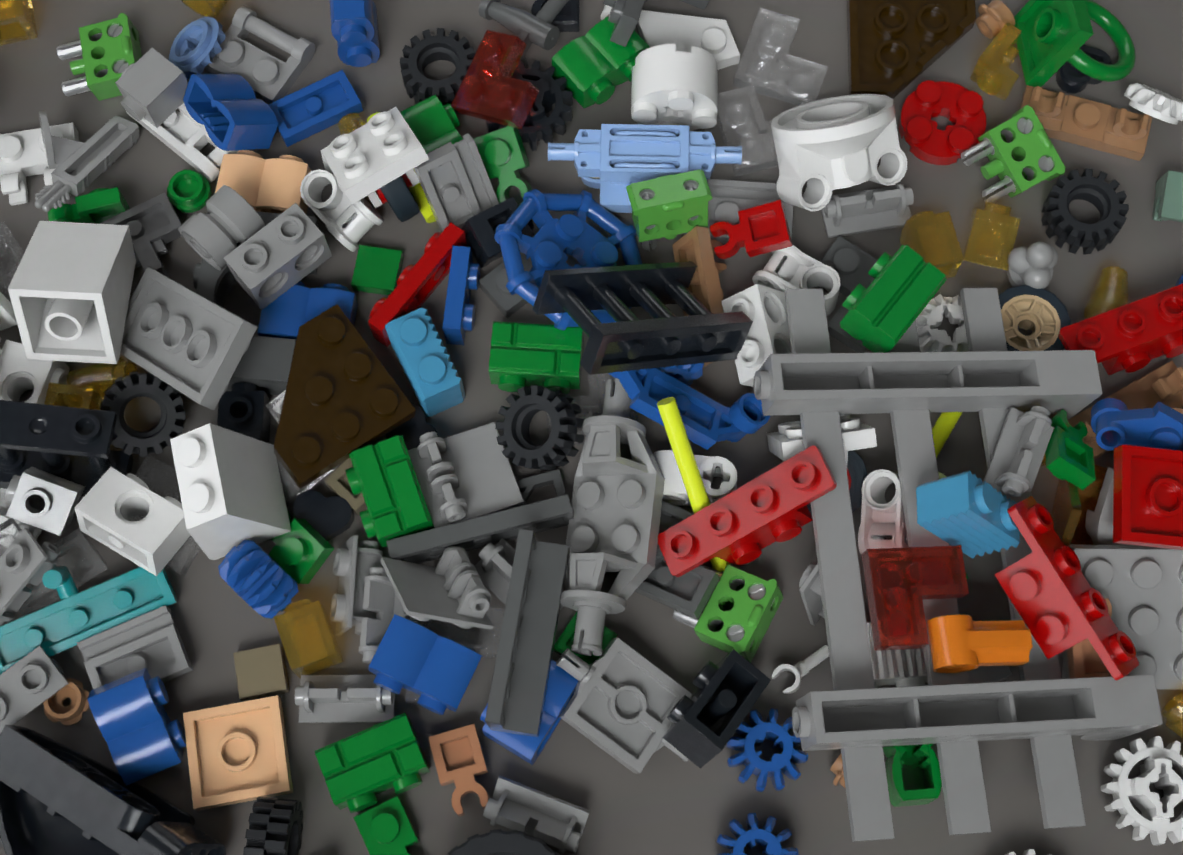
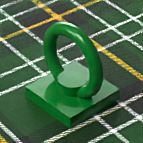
(1056, 31)

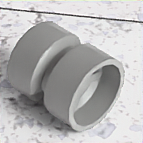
(224, 225)

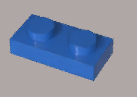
(315, 107)
(458, 313)

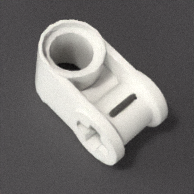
(344, 221)
(795, 270)
(674, 488)
(880, 518)

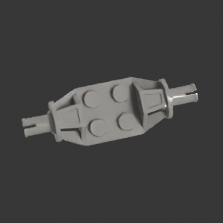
(613, 519)

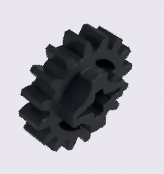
(551, 91)

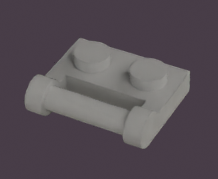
(265, 73)

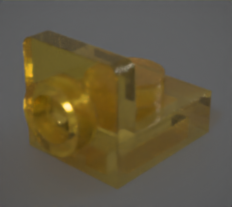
(992, 67)
(991, 236)

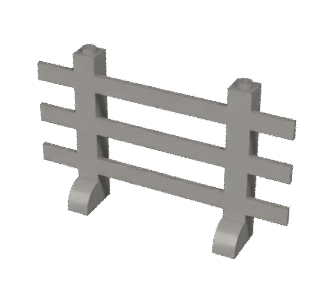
(949, 709)

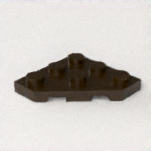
(900, 39)
(334, 399)

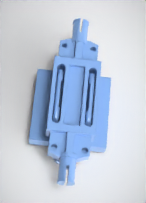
(637, 153)

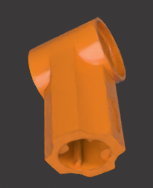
(966, 644)

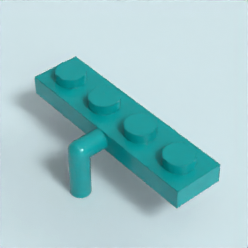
(82, 613)

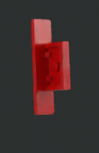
(1131, 333)
(750, 517)
(1057, 597)

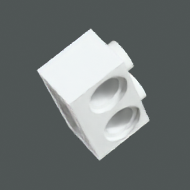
(768, 331)

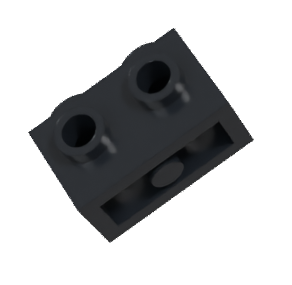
(716, 709)

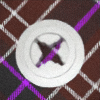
(1155, 103)
(931, 317)

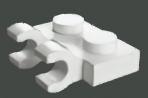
(23, 156)

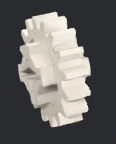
(1156, 770)

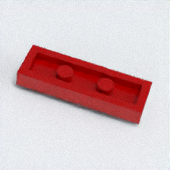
(417, 281)

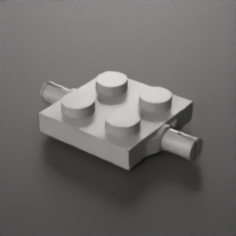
(621, 703)

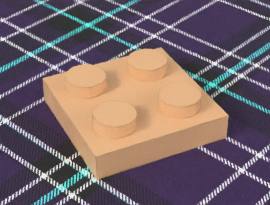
(237, 753)

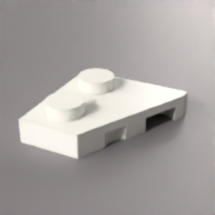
(689, 31)

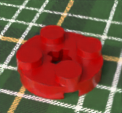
(944, 99)

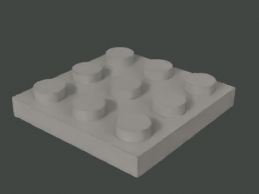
(1145, 603)

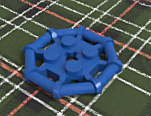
(561, 237)

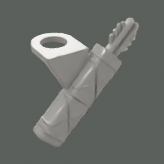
(80, 162)

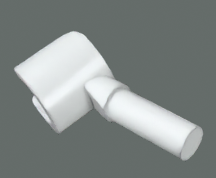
(802, 668)

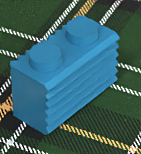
(425, 362)
(967, 514)

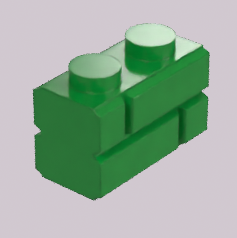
(892, 300)
(535, 356)
(389, 490)
(373, 763)

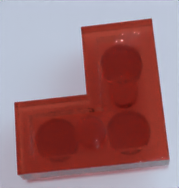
(488, 86)
(898, 584)

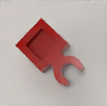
(759, 231)

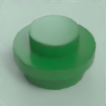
(188, 191)

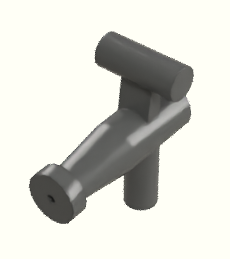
(524, 24)

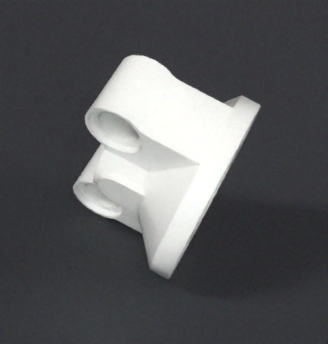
(836, 147)

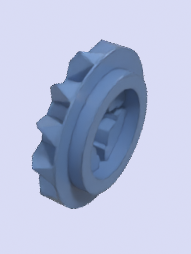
(197, 45)

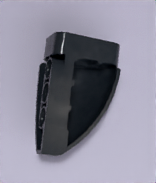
(76, 806)

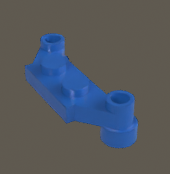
(702, 416)
(1146, 427)

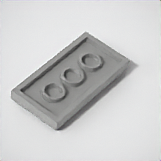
(184, 338)

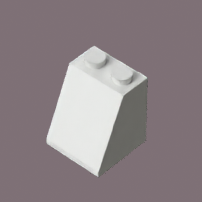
(74, 291)
(228, 489)

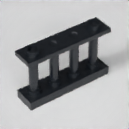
(635, 342)
(58, 441)

